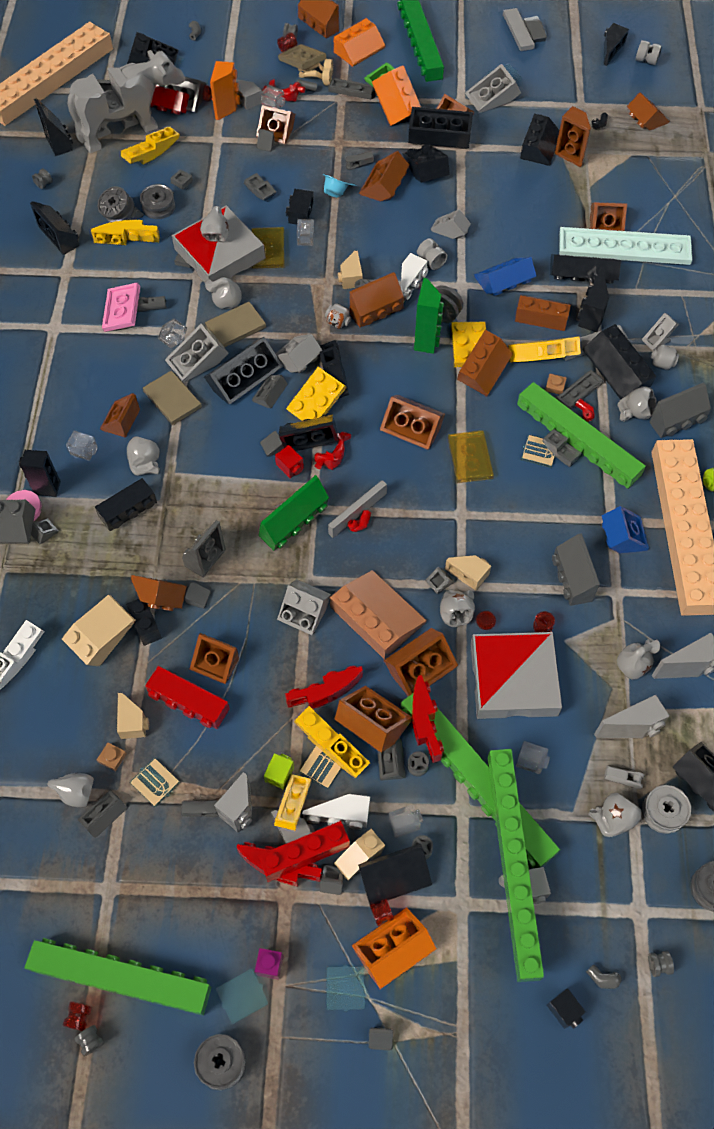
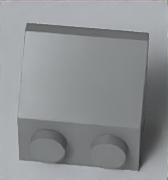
(299, 353)
(236, 804)

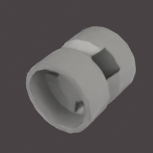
(644, 49)
(432, 253)

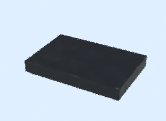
(395, 874)

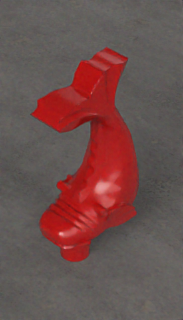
(291, 92)
(333, 459)

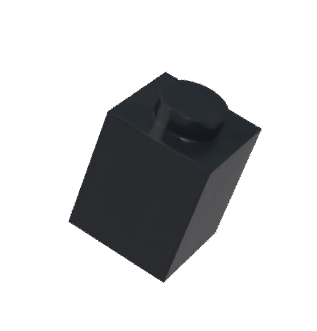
(566, 1009)

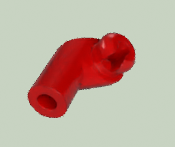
(587, 410)
(361, 524)

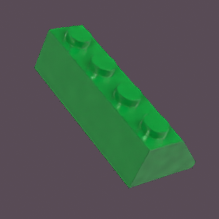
(428, 318)
(293, 514)

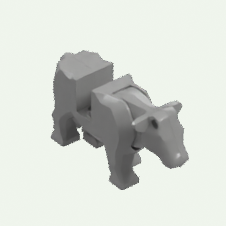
(130, 95)

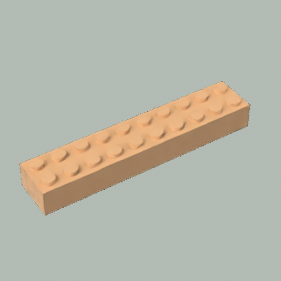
(52, 70)
(686, 524)

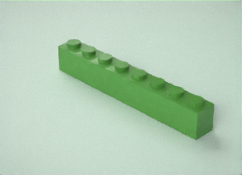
(581, 435)
(119, 977)

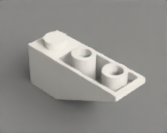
(413, 271)
(348, 809)

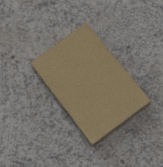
(302, 56)
(236, 324)
(172, 397)

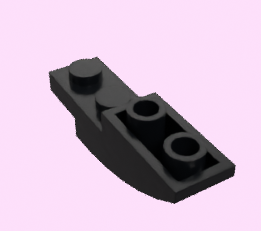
(332, 363)

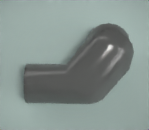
(196, 30)
(308, 85)
(604, 981)

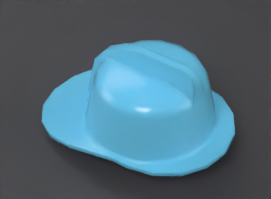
(335, 187)

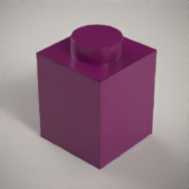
(269, 963)

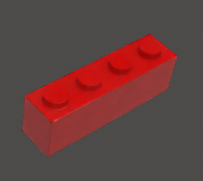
(170, 99)
(187, 697)
(304, 851)

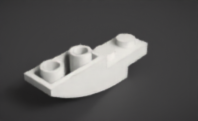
(18, 651)

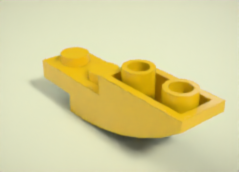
(155, 145)
(121, 231)
(545, 349)
(331, 742)

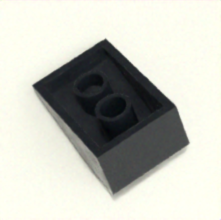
(54, 130)

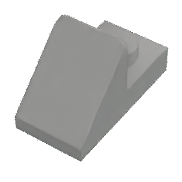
(660, 332)

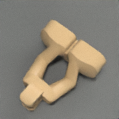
(327, 71)

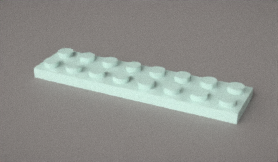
(625, 245)

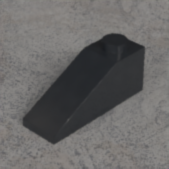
(615, 38)

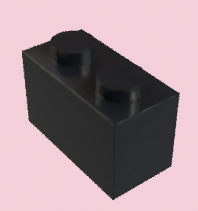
(299, 205)
(144, 622)

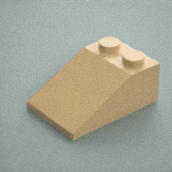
(99, 631)

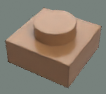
(555, 384)
(111, 756)

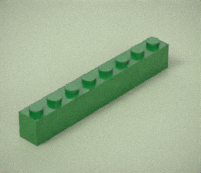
(421, 39)

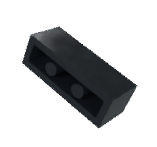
(40, 472)
(126, 504)

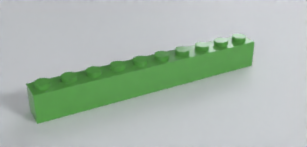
(475, 775)
(515, 867)

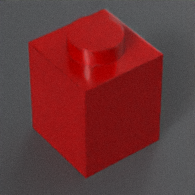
(289, 461)

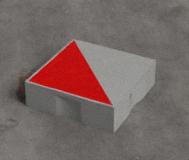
(219, 259)
(515, 675)

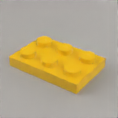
(464, 339)
(316, 396)

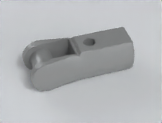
(620, 776)

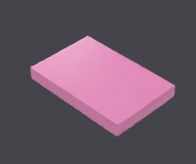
(121, 307)

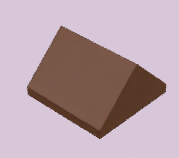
(121, 416)
(214, 658)

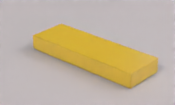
(292, 802)

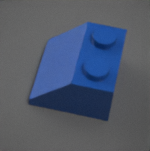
(624, 531)

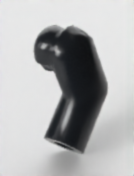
(600, 123)

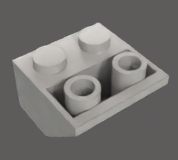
(303, 606)

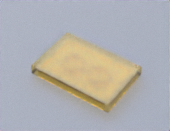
(273, 247)
(470, 456)

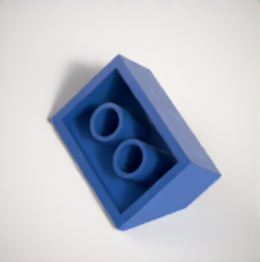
(506, 275)

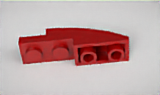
(334, 686)
(422, 713)
(250, 854)

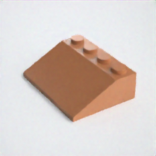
(376, 613)

